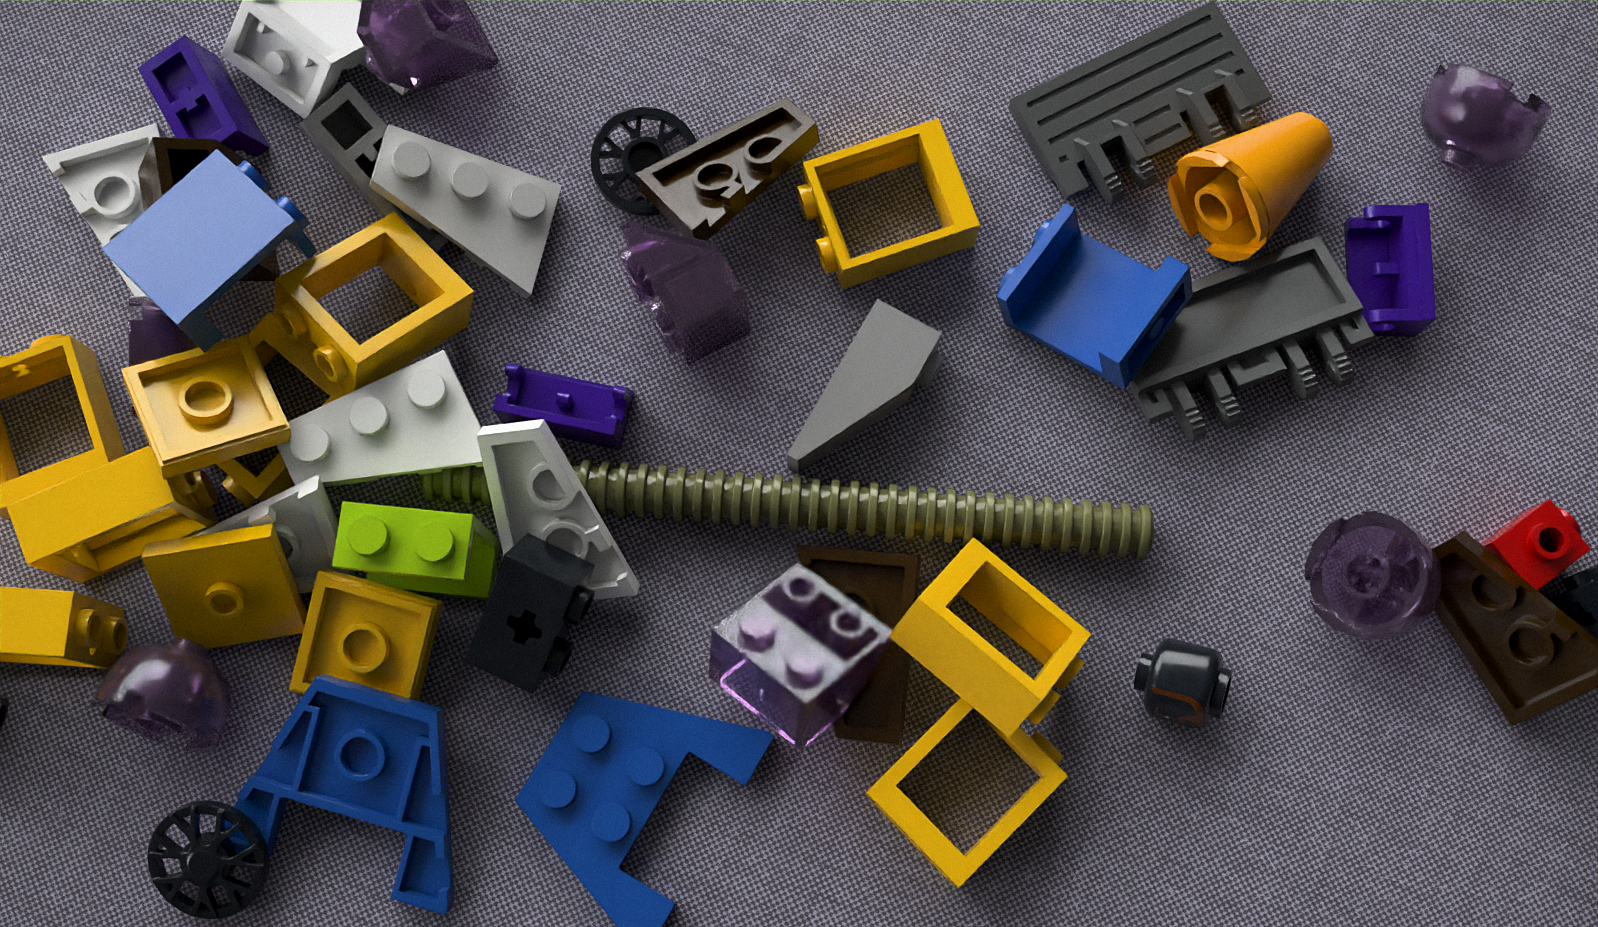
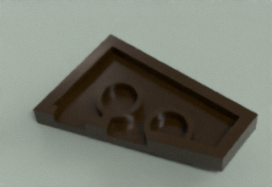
(726, 171)
(885, 589)
(1511, 633)

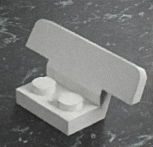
(297, 48)

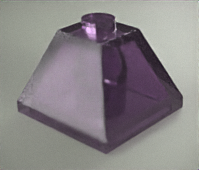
(423, 42)

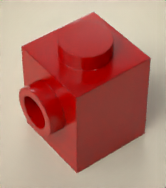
(1538, 543)

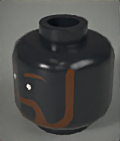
(1183, 683)

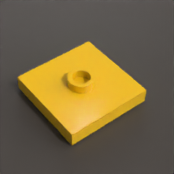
(206, 406)
(226, 586)
(366, 635)

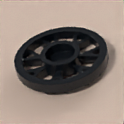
(636, 156)
(208, 859)

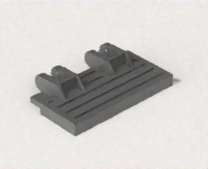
(1137, 103)
(1255, 328)

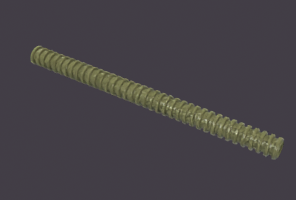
(839, 507)

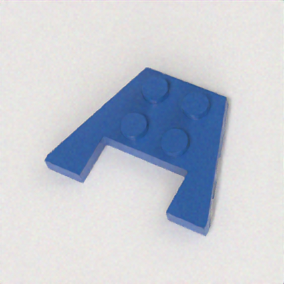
(369, 761)
(607, 780)

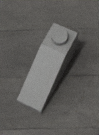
(350, 140)
(871, 381)

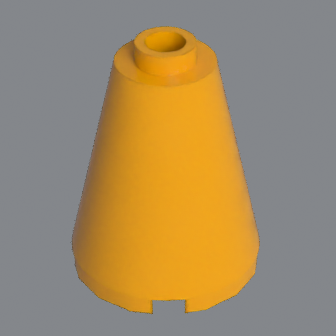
(1248, 183)

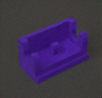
(201, 97)
(1392, 267)
(568, 405)

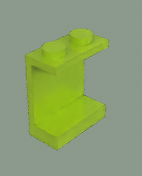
(418, 549)

